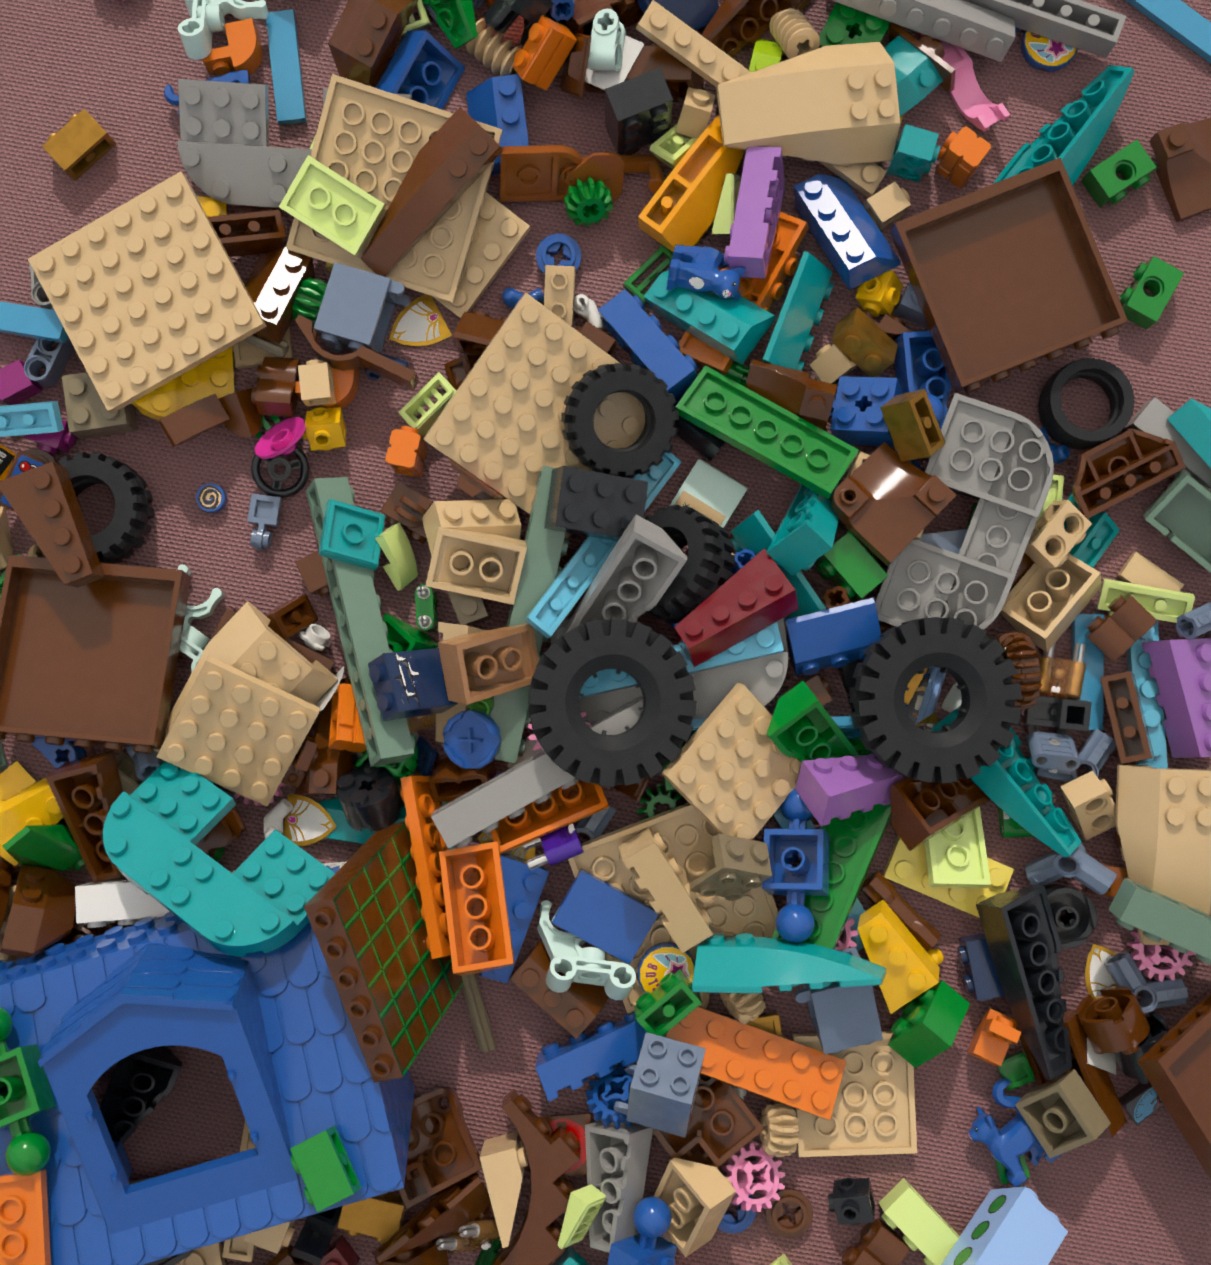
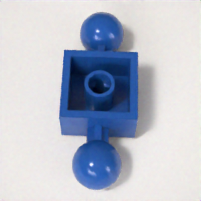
(858, 413)
(810, 878)
(651, 1219)

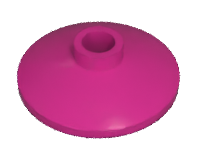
(280, 438)

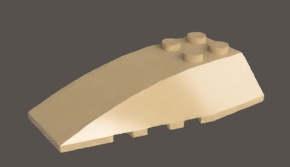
(817, 106)
(260, 652)
(1166, 832)

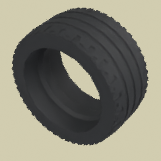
(1113, 383)

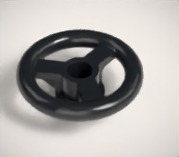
(275, 490)

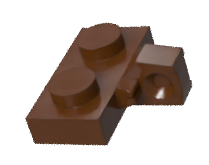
(305, 756)

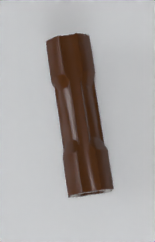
(878, 888)

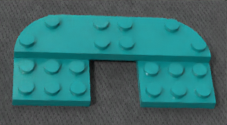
(237, 913)

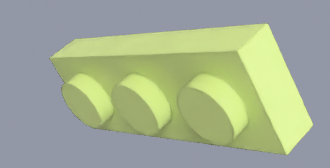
(1159, 602)

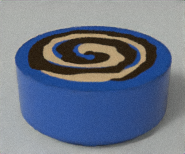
(211, 498)

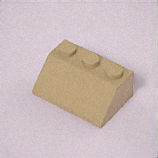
(481, 516)
(1050, 599)
(697, 1202)

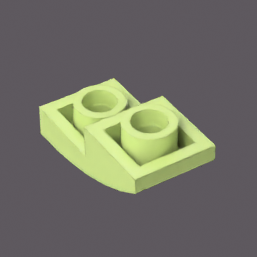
(398, 550)

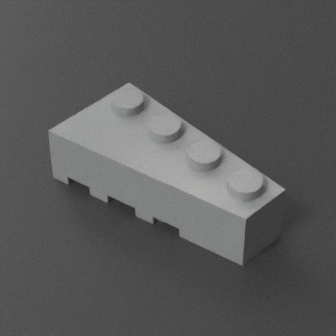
(618, 1169)

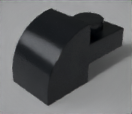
(1059, 713)
(316, 1235)

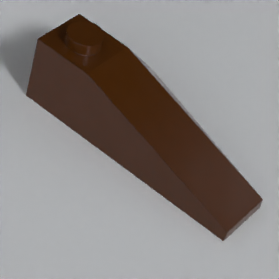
(330, 763)

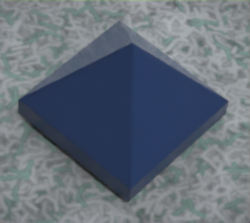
(426, 756)

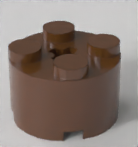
(1113, 1021)

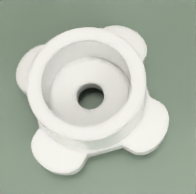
(316, 637)

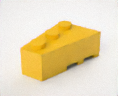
(29, 808)
(894, 947)

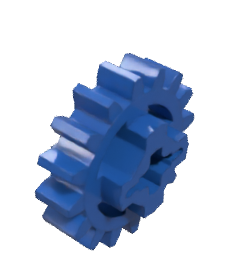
(615, 1088)

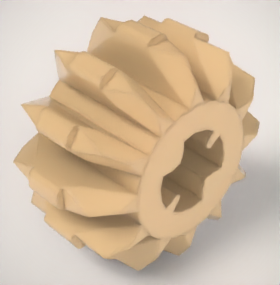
(743, 1006)
(780, 1130)

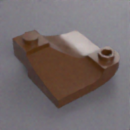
(1185, 167)
(793, 391)
(889, 502)
(717, 1126)
(438, 1149)

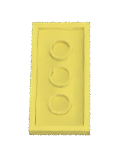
(911, 870)

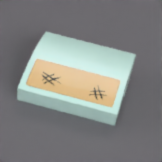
(710, 492)

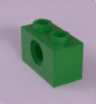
(1130, 162)
(1161, 280)

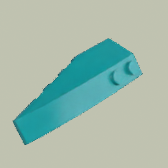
(1078, 129)
(1021, 795)
(753, 962)

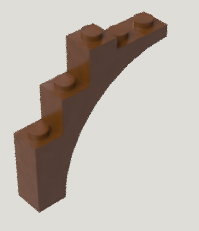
(548, 1159)

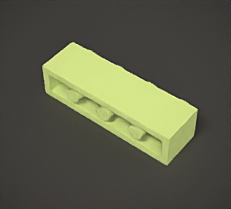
(919, 1222)

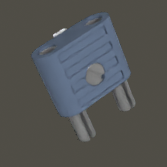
(1052, 750)

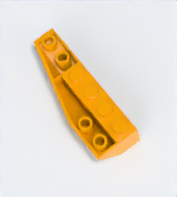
(691, 193)

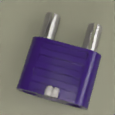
(557, 845)

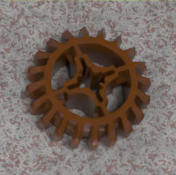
(1025, 659)

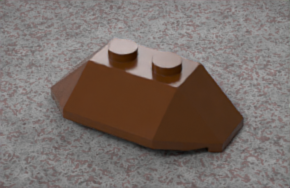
(368, 37)
(1122, 469)
(39, 912)

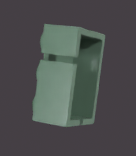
(1187, 513)

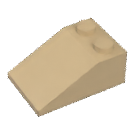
(476, 564)
(503, 1168)

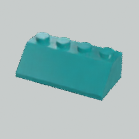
(799, 313)
(724, 324)
(756, 535)

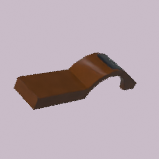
(361, 357)

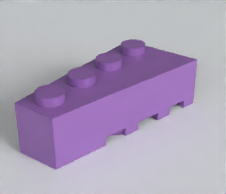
(757, 211)

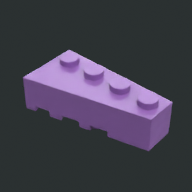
(1184, 686)
(844, 785)

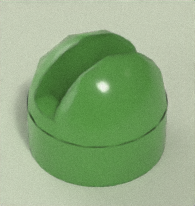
(484, 705)

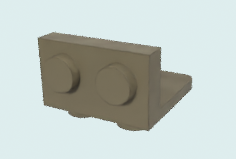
(739, 868)

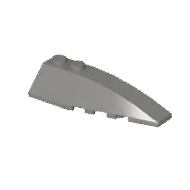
(631, 576)

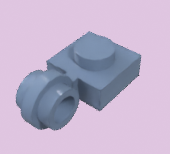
(263, 512)

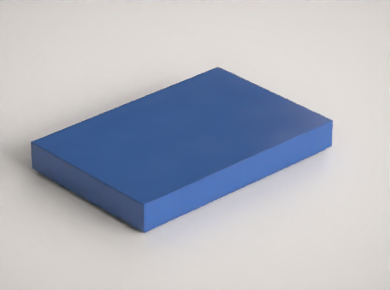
(605, 916)

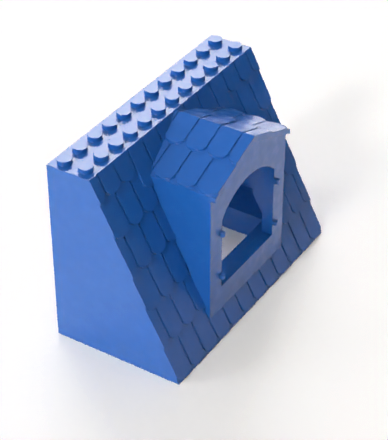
(283, 1051)

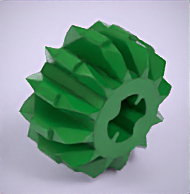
(588, 202)
(309, 299)
(663, 798)

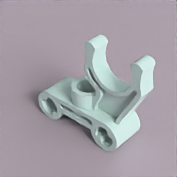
(208, 17)
(193, 640)
(580, 964)

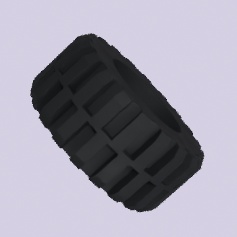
(658, 426)
(130, 502)
(706, 565)

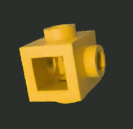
(880, 293)
(325, 428)

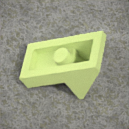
(671, 147)

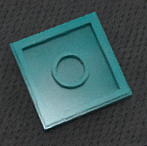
(351, 534)

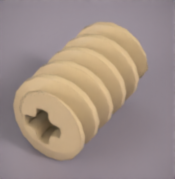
(793, 32)
(492, 51)

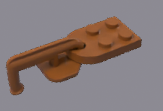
(548, 170)

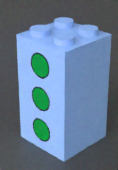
(1009, 1230)

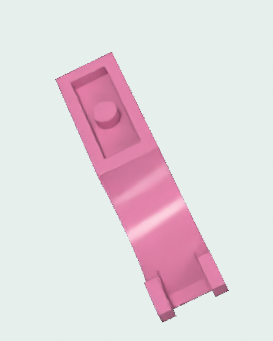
(967, 92)

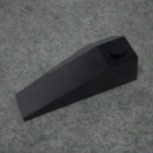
(137, 1088)

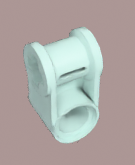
(606, 42)

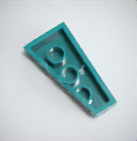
(804, 532)

